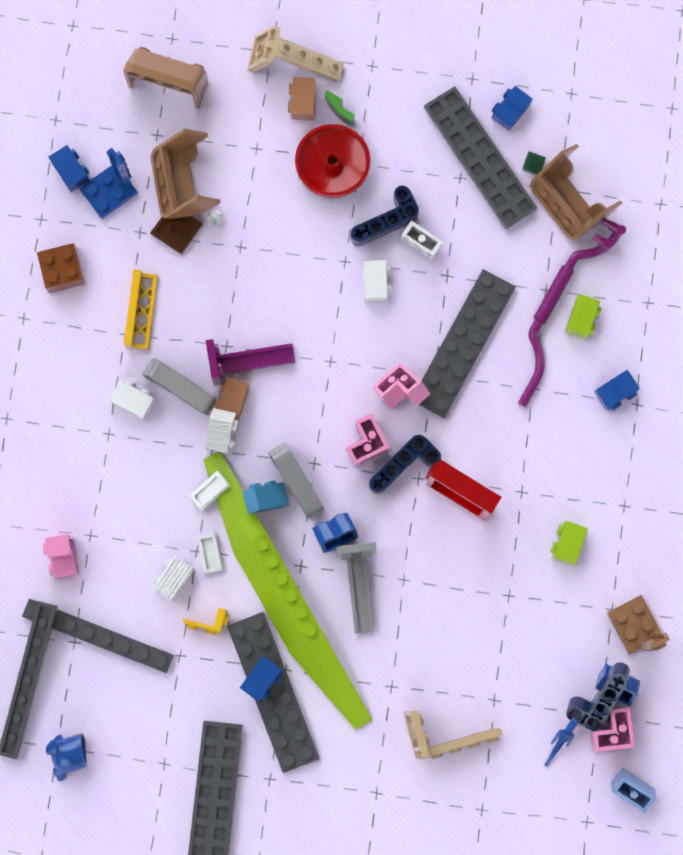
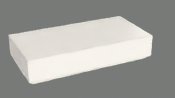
(210, 490)
(210, 553)

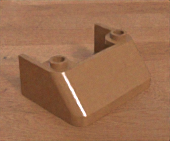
(166, 73)
(174, 178)
(564, 201)

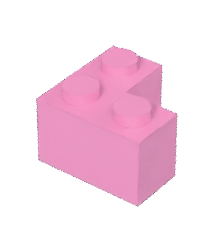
(400, 384)
(372, 441)
(62, 555)
(618, 735)

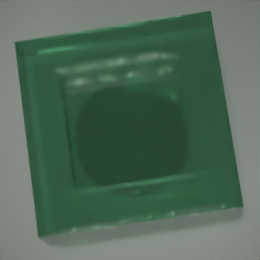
(533, 163)

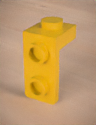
(221, 619)

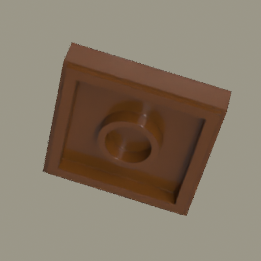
(176, 232)

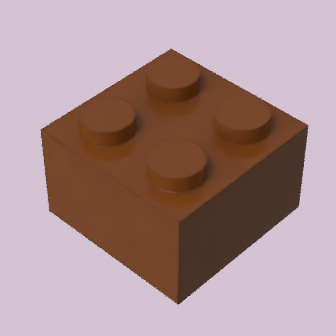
(61, 268)

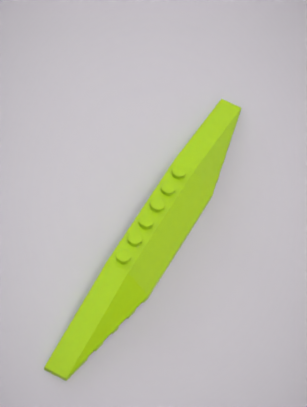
(283, 599)

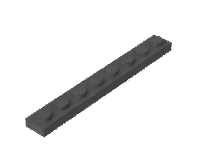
(106, 639)
(27, 679)

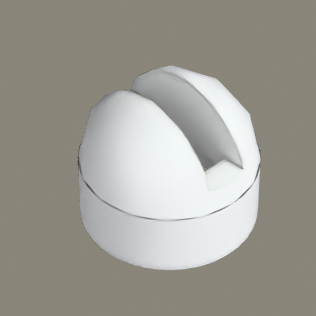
(215, 218)

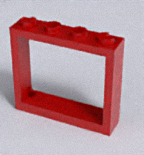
(462, 489)

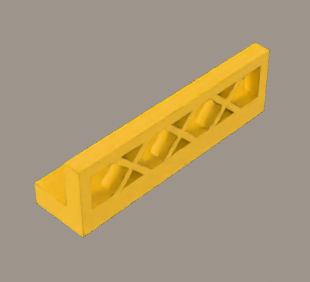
(134, 305)

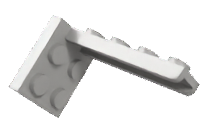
(359, 583)

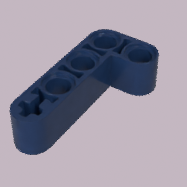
(382, 220)
(402, 466)
(593, 714)

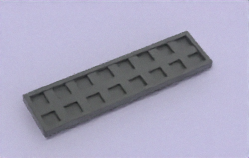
(480, 157)
(465, 341)
(280, 709)
(215, 788)

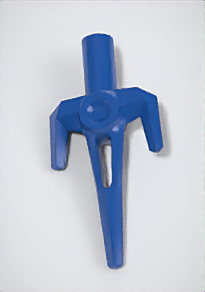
(564, 736)

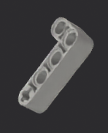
(179, 385)
(296, 480)

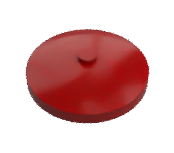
(332, 161)

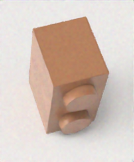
(302, 98)
(233, 396)

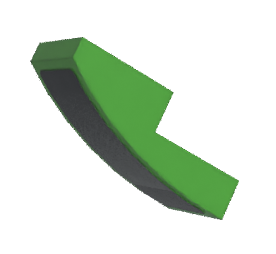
(335, 104)

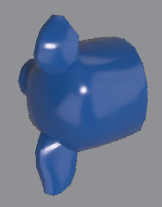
(67, 754)

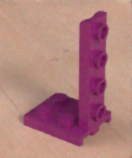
(246, 360)

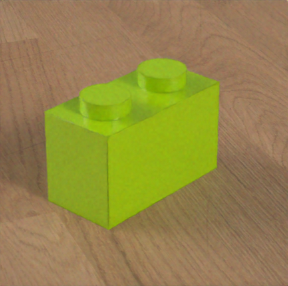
(582, 317)
(569, 542)

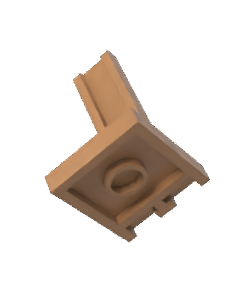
(637, 626)

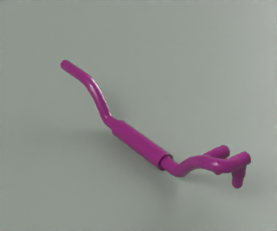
(553, 296)

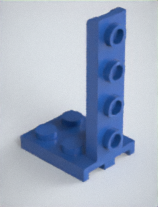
(110, 187)

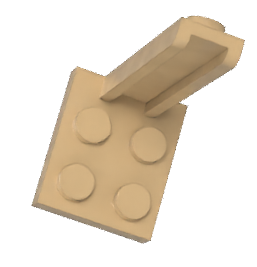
(269, 45)
(420, 739)

